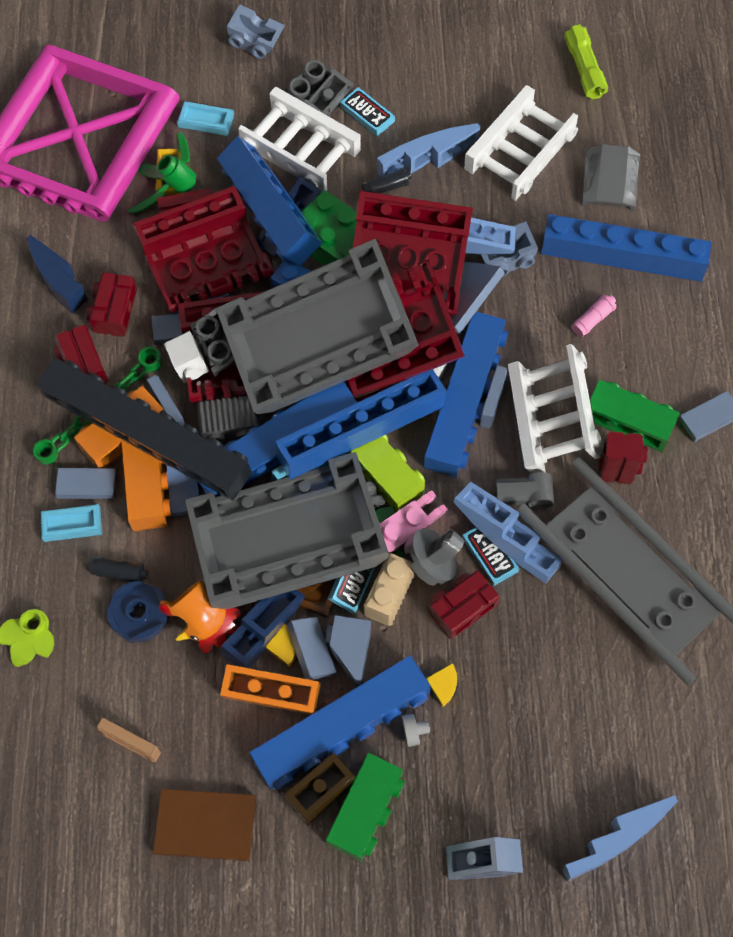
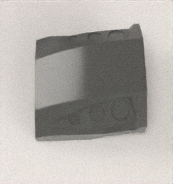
(319, 87)
(611, 176)
(213, 342)

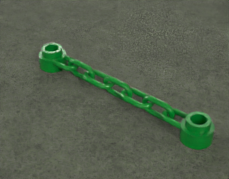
(48, 445)

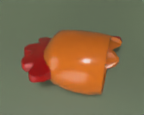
(203, 622)

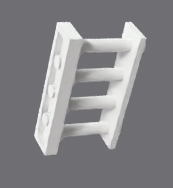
(306, 118)
(509, 122)
(526, 404)

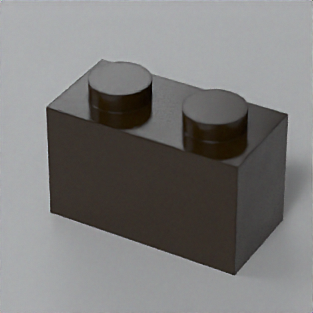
(320, 789)

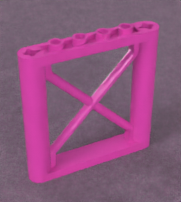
(104, 194)

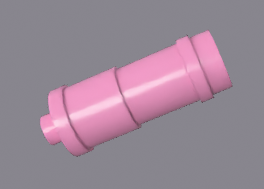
(594, 315)

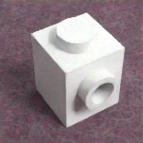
(186, 357)

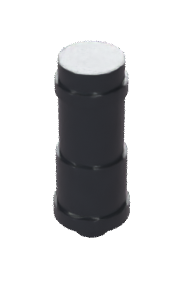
(388, 182)
(118, 569)

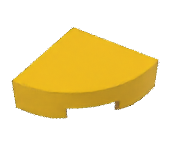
(282, 646)
(444, 684)

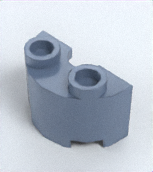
(253, 33)
(523, 255)

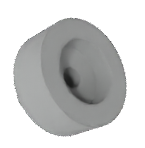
(413, 730)

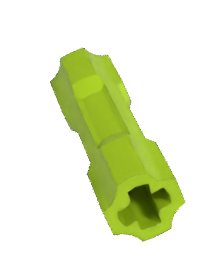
(592, 77)

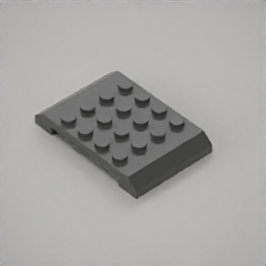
(317, 329)
(286, 534)

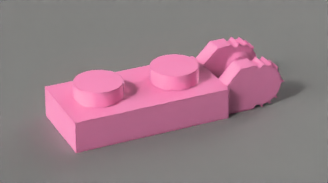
(408, 520)

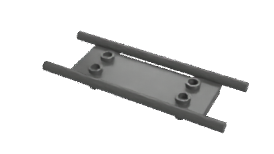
(629, 573)

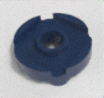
(122, 606)

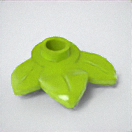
(27, 641)

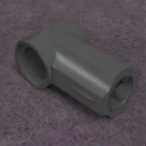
(534, 490)

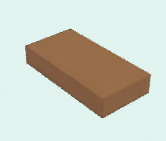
(128, 740)

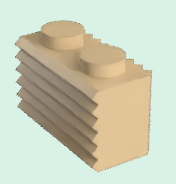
(389, 590)

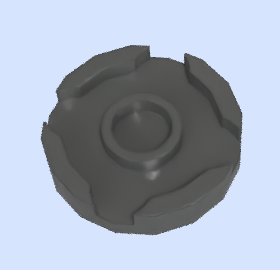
(434, 554)

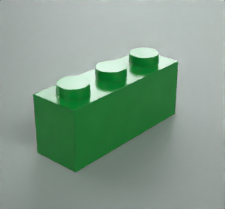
(632, 413)
(366, 808)

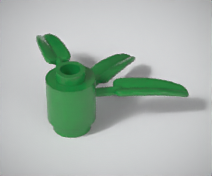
(172, 171)

